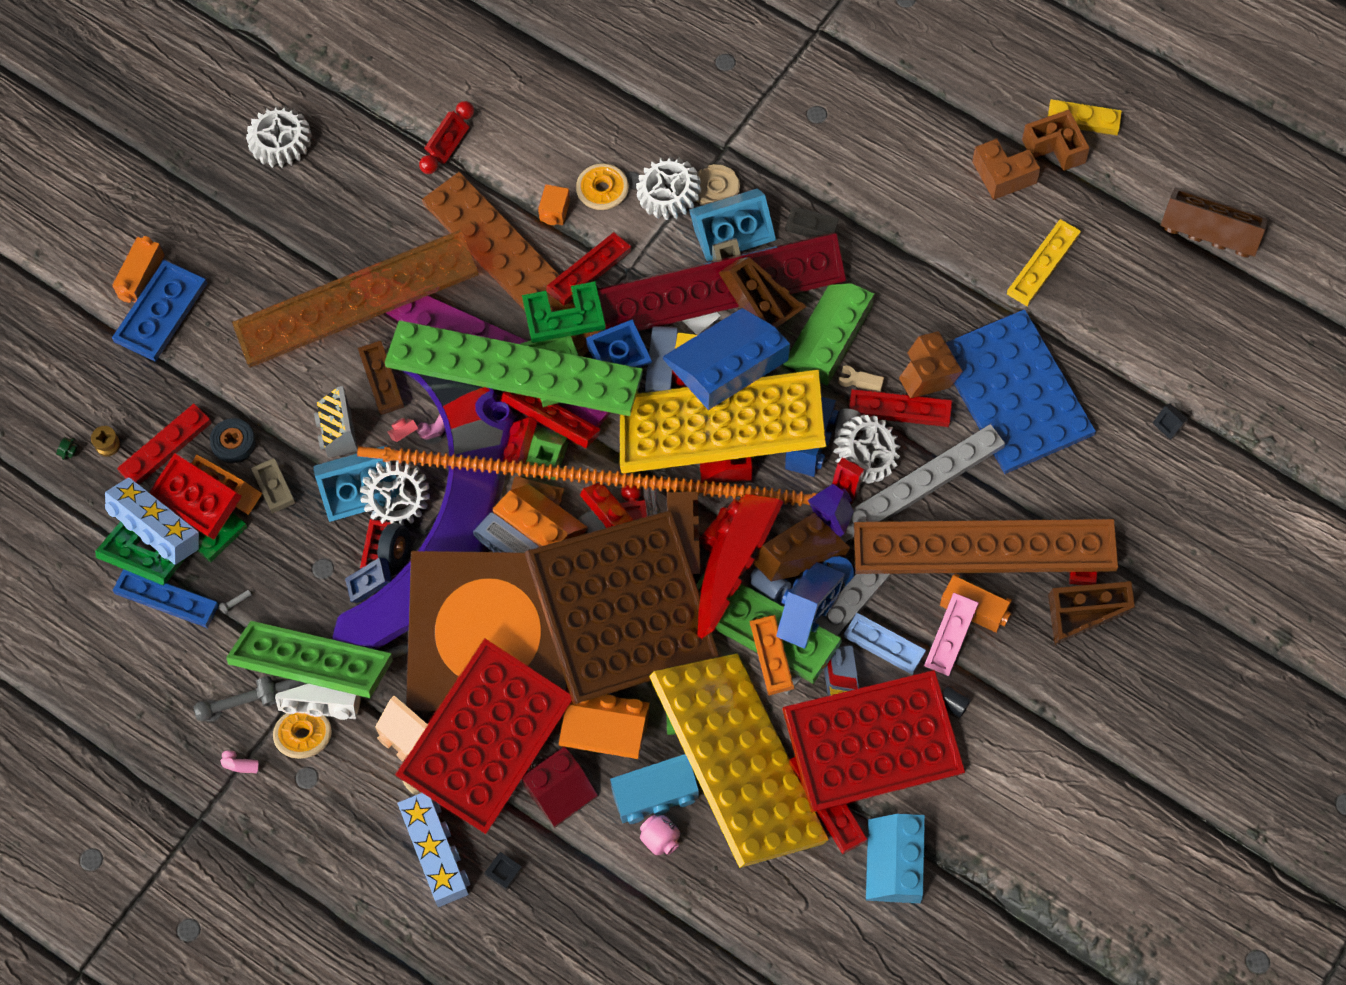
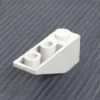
(318, 702)

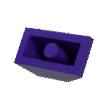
(833, 508)

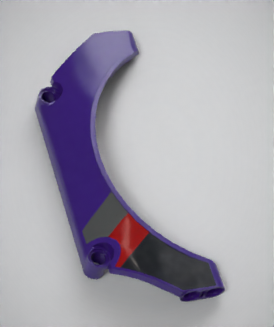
(473, 429)

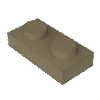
(273, 485)

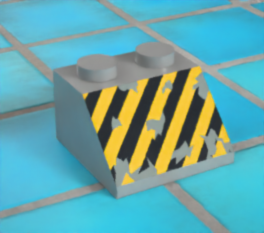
(336, 424)

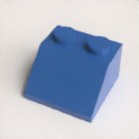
(619, 346)

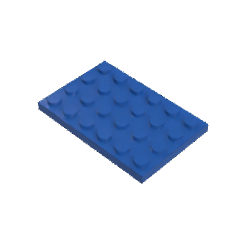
(1018, 390)

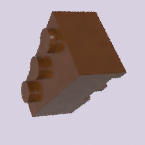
(759, 292)
(685, 513)
(799, 549)
(1087, 607)

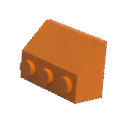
(537, 516)
(606, 726)

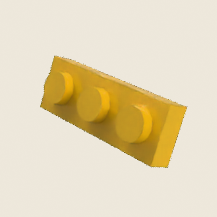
(1089, 117)

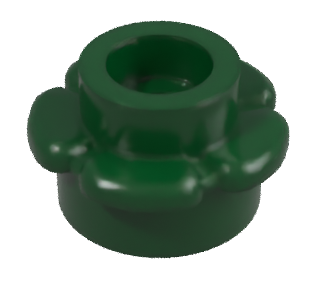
(67, 448)

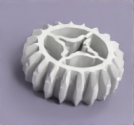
(293, 136)
(675, 175)
(877, 442)
(385, 487)

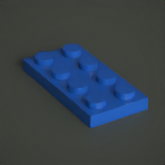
(159, 310)

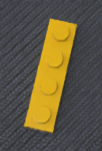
(1043, 262)

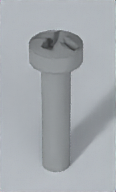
(224, 607)

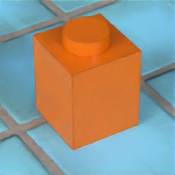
(554, 205)

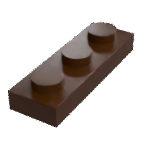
(380, 378)

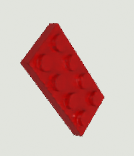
(195, 496)

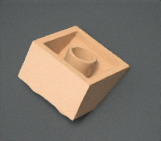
(399, 727)

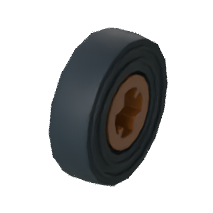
(237, 430)
(394, 545)

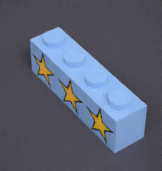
(151, 521)
(433, 849)

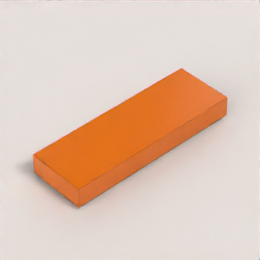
(771, 655)

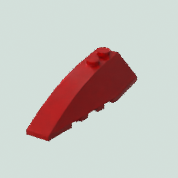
(738, 538)

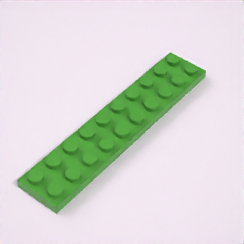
(514, 368)

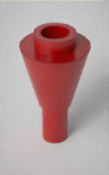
(710, 535)

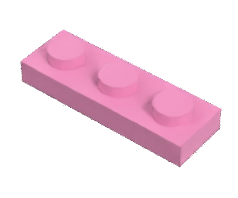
(951, 634)

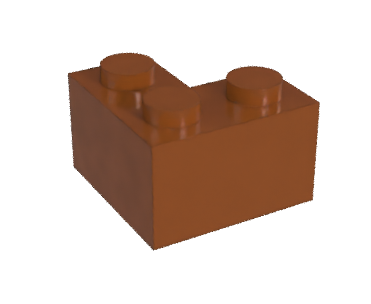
(1057, 135)
(1004, 174)
(930, 367)

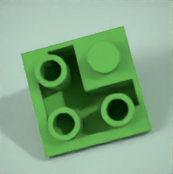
(547, 447)

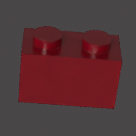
(559, 787)

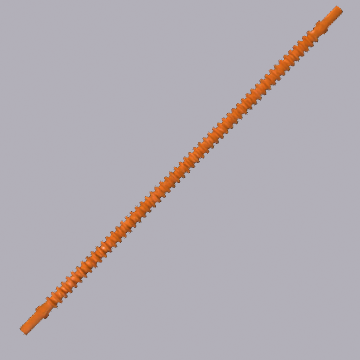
(389, 454)

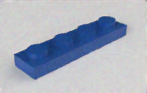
(166, 598)

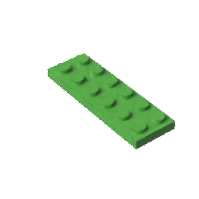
(748, 606)
(310, 659)

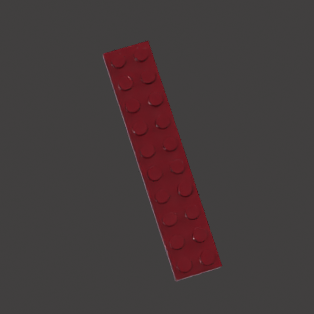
(702, 291)

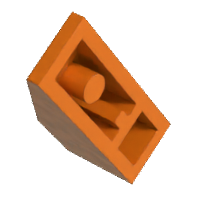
(249, 494)

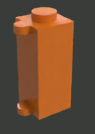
(138, 269)
(991, 610)

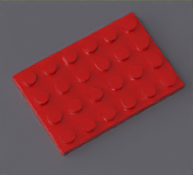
(484, 736)
(873, 741)

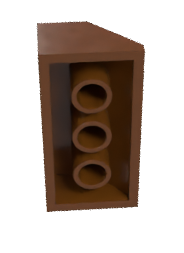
(1214, 223)

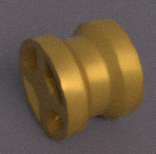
(111, 443)

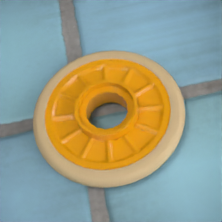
(605, 199)
(305, 747)

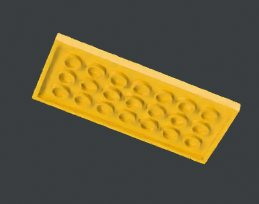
(761, 419)
(738, 759)

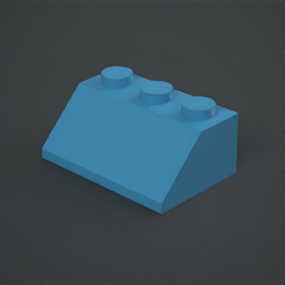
(737, 217)
(341, 483)
(654, 789)
(895, 858)

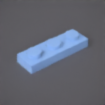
(884, 643)

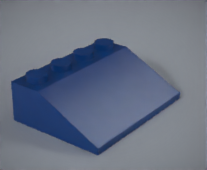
(728, 357)

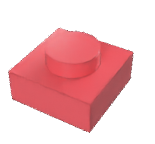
(402, 428)

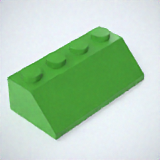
(830, 330)

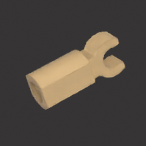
(861, 380)

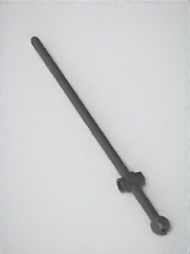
(265, 692)

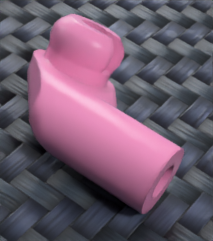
(432, 430)
(238, 765)

